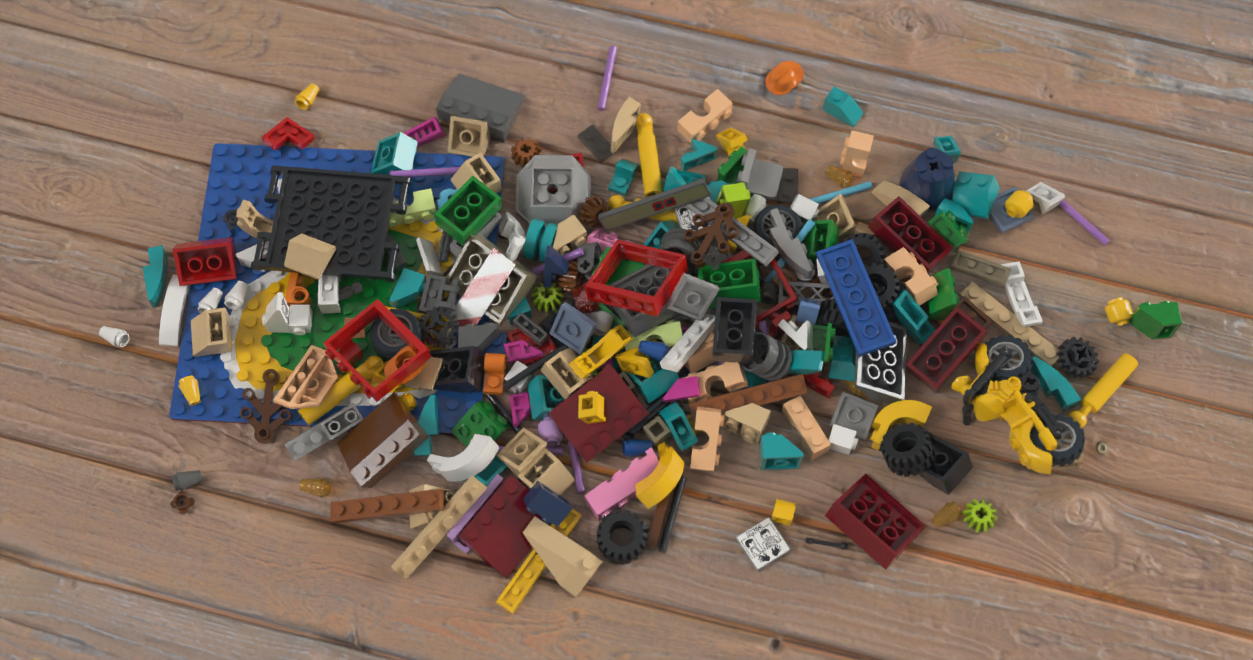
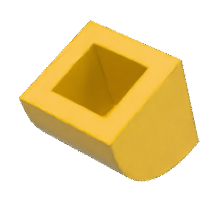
(783, 512)

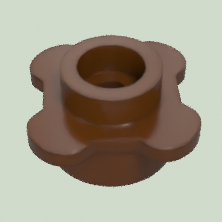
(176, 502)

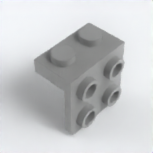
(760, 176)

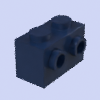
(547, 504)

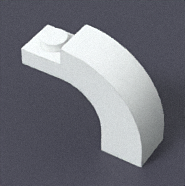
(469, 462)

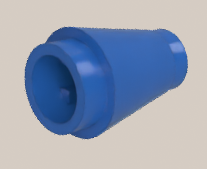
(655, 350)
(635, 447)

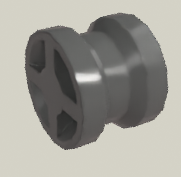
(769, 293)

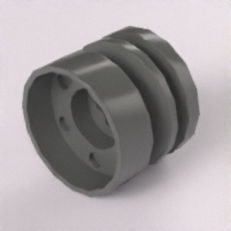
(675, 242)
(770, 358)

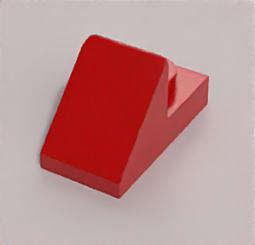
(821, 386)

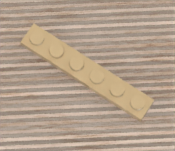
(1009, 324)
(439, 527)

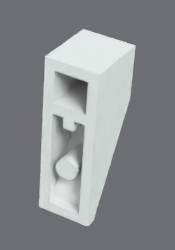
(277, 315)

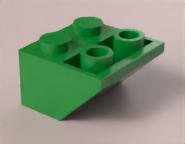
(821, 236)
(945, 302)
(1157, 320)

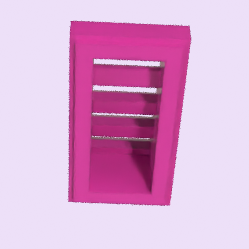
(429, 124)

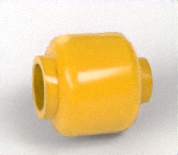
(1019, 204)
(1118, 311)

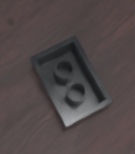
(734, 330)

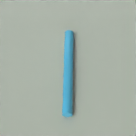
(845, 192)
(801, 235)

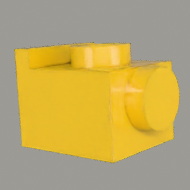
(591, 407)

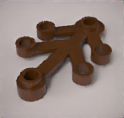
(711, 232)
(266, 409)

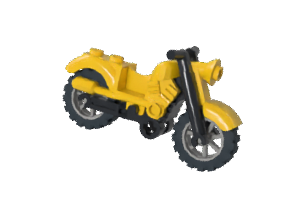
(1003, 394)

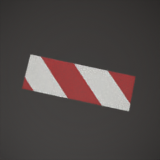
(483, 288)

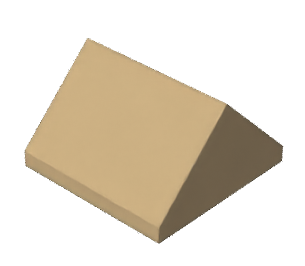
(468, 136)
(840, 214)
(308, 255)
(521, 451)

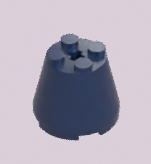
(930, 177)

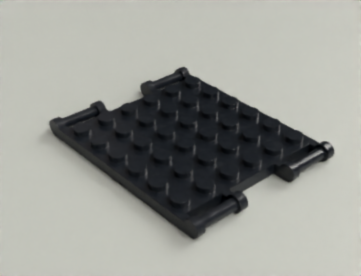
(338, 209)

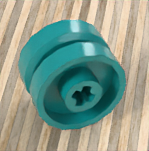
(538, 238)

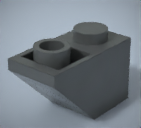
(479, 336)

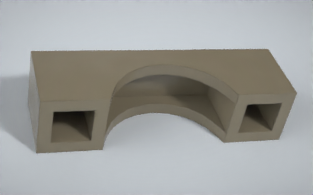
(655, 429)

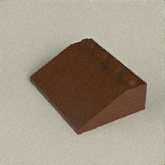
(381, 441)

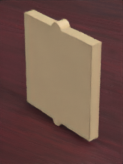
(428, 375)

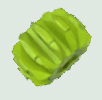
(542, 302)
(972, 517)

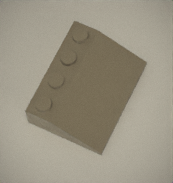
(512, 291)

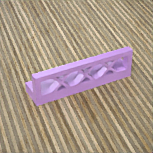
(453, 535)

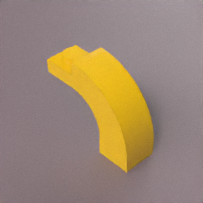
(601, 352)
(895, 413)
(662, 479)

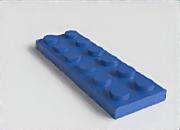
(856, 298)

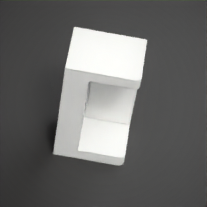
(329, 294)

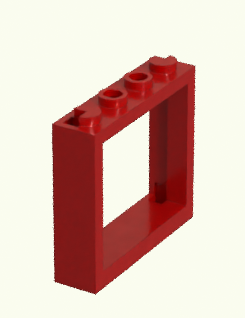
(630, 300)
(786, 304)
(358, 323)

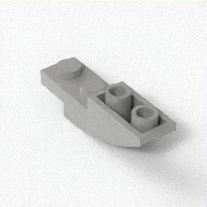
(790, 249)
(323, 431)

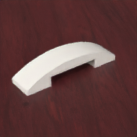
(514, 232)
(1020, 298)
(172, 313)

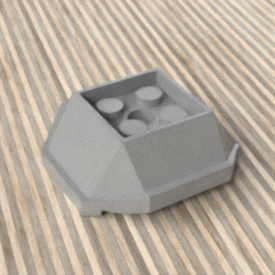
(551, 172)

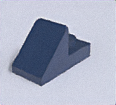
(553, 265)

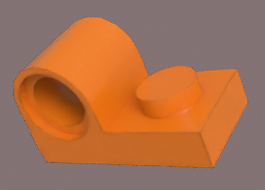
(295, 290)
(494, 373)

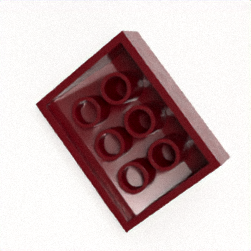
(620, 409)
(875, 521)
(499, 527)

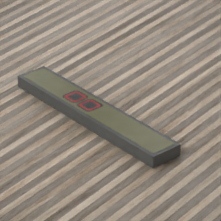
(654, 204)

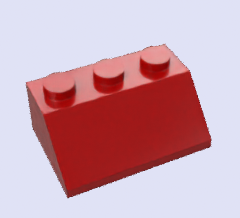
(205, 261)

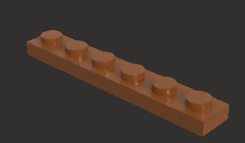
(758, 395)
(387, 506)

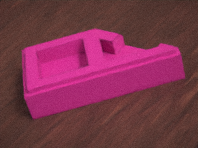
(521, 351)
(683, 389)
(520, 407)

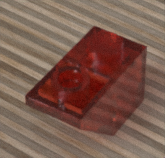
(581, 300)

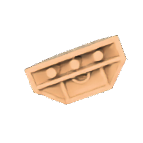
(309, 381)

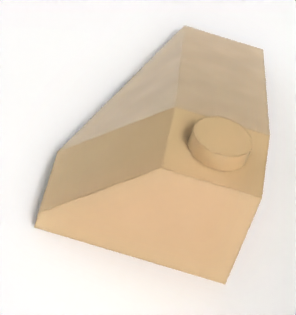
(563, 557)

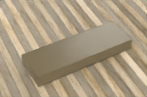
(980, 268)

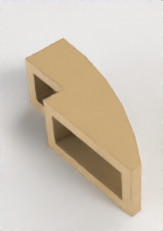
(624, 123)
(887, 192)

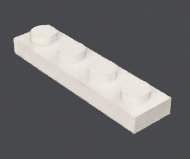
(688, 343)

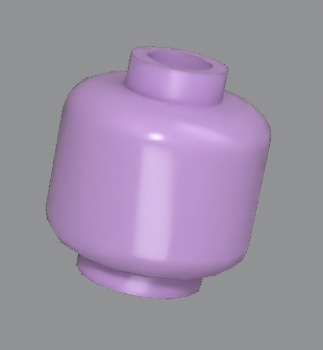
(550, 432)

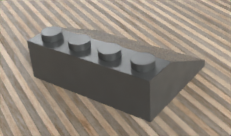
(482, 102)
(644, 281)
(883, 371)

